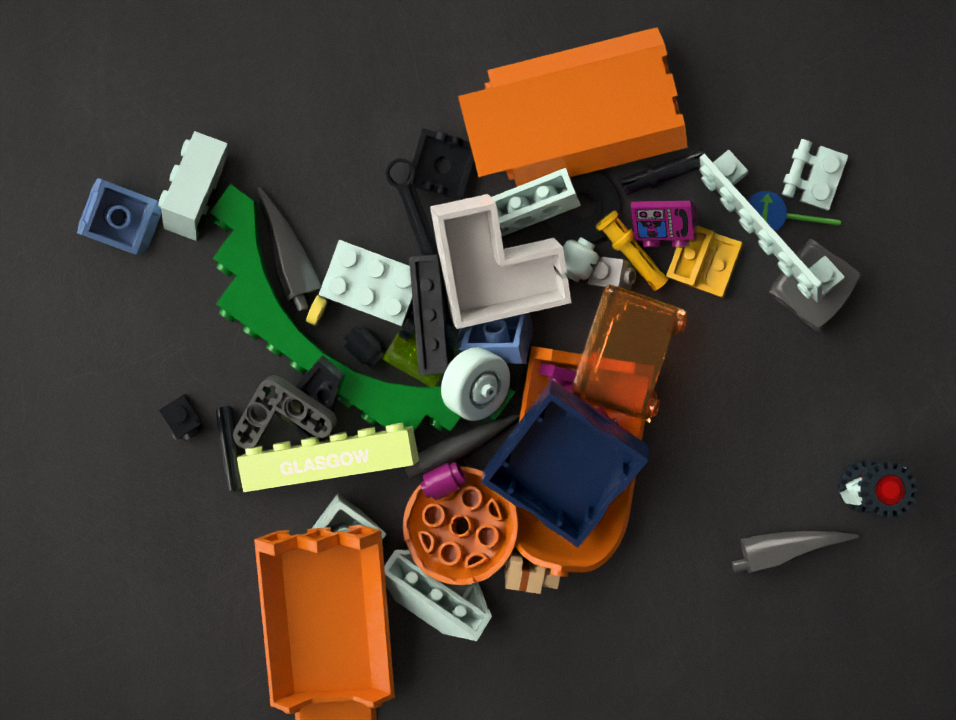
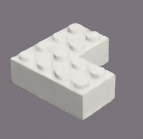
(484, 278)

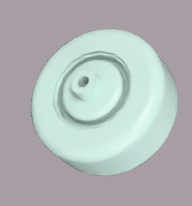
(475, 383)

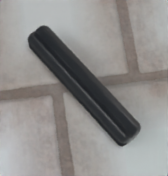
(229, 448)

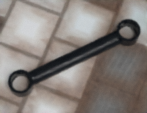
(414, 210)

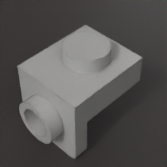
(613, 272)

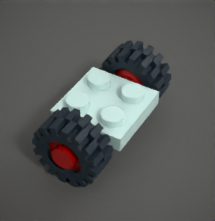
(878, 488)

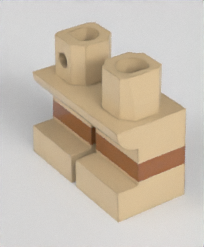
(526, 576)

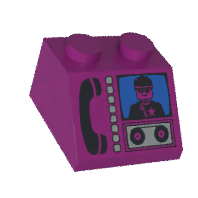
(664, 223)

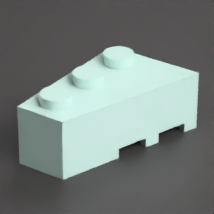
(192, 184)

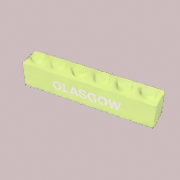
(329, 458)

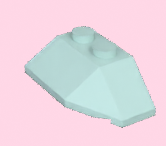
(446, 607)

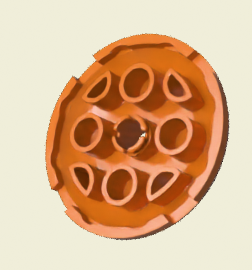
(457, 557)

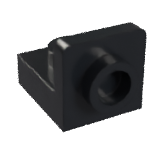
(181, 418)

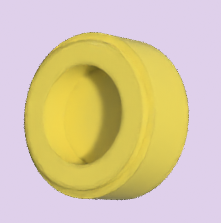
(316, 310)

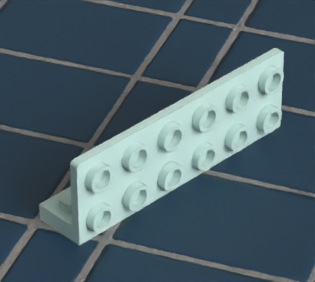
(722, 177)

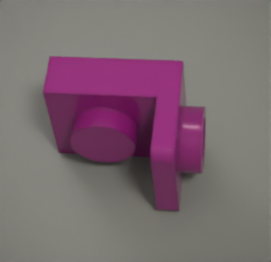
(560, 375)

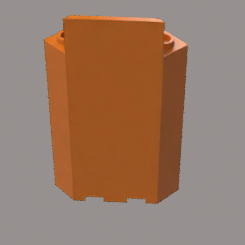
(576, 110)
(325, 622)

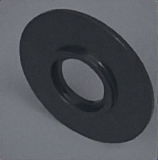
(605, 201)

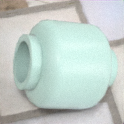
(579, 259)

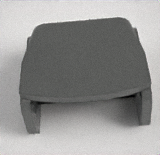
(807, 310)

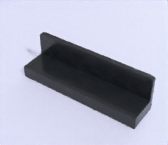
(431, 315)

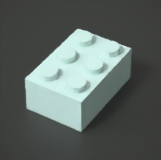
(368, 283)

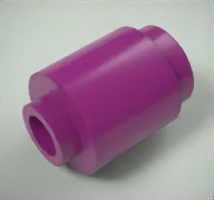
(443, 481)

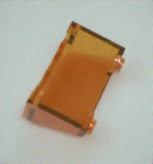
(627, 352)

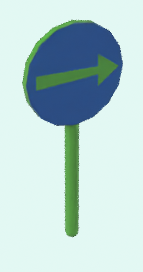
(774, 211)

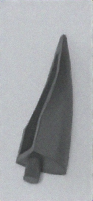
(292, 263)
(460, 445)
(778, 548)

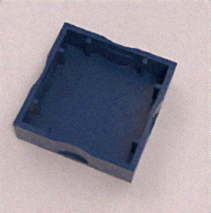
(565, 463)

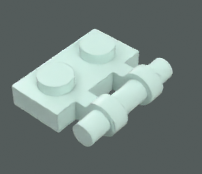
(823, 176)

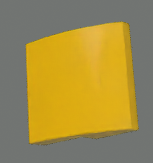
(706, 263)

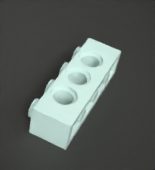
(535, 201)

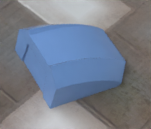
(119, 217)
(504, 337)

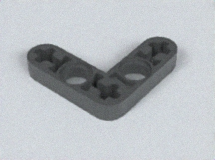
(282, 403)

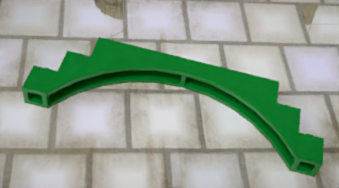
(257, 306)

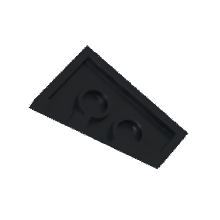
(323, 385)

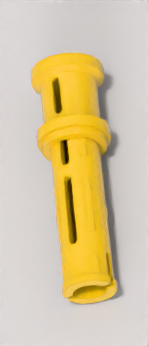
(623, 240)

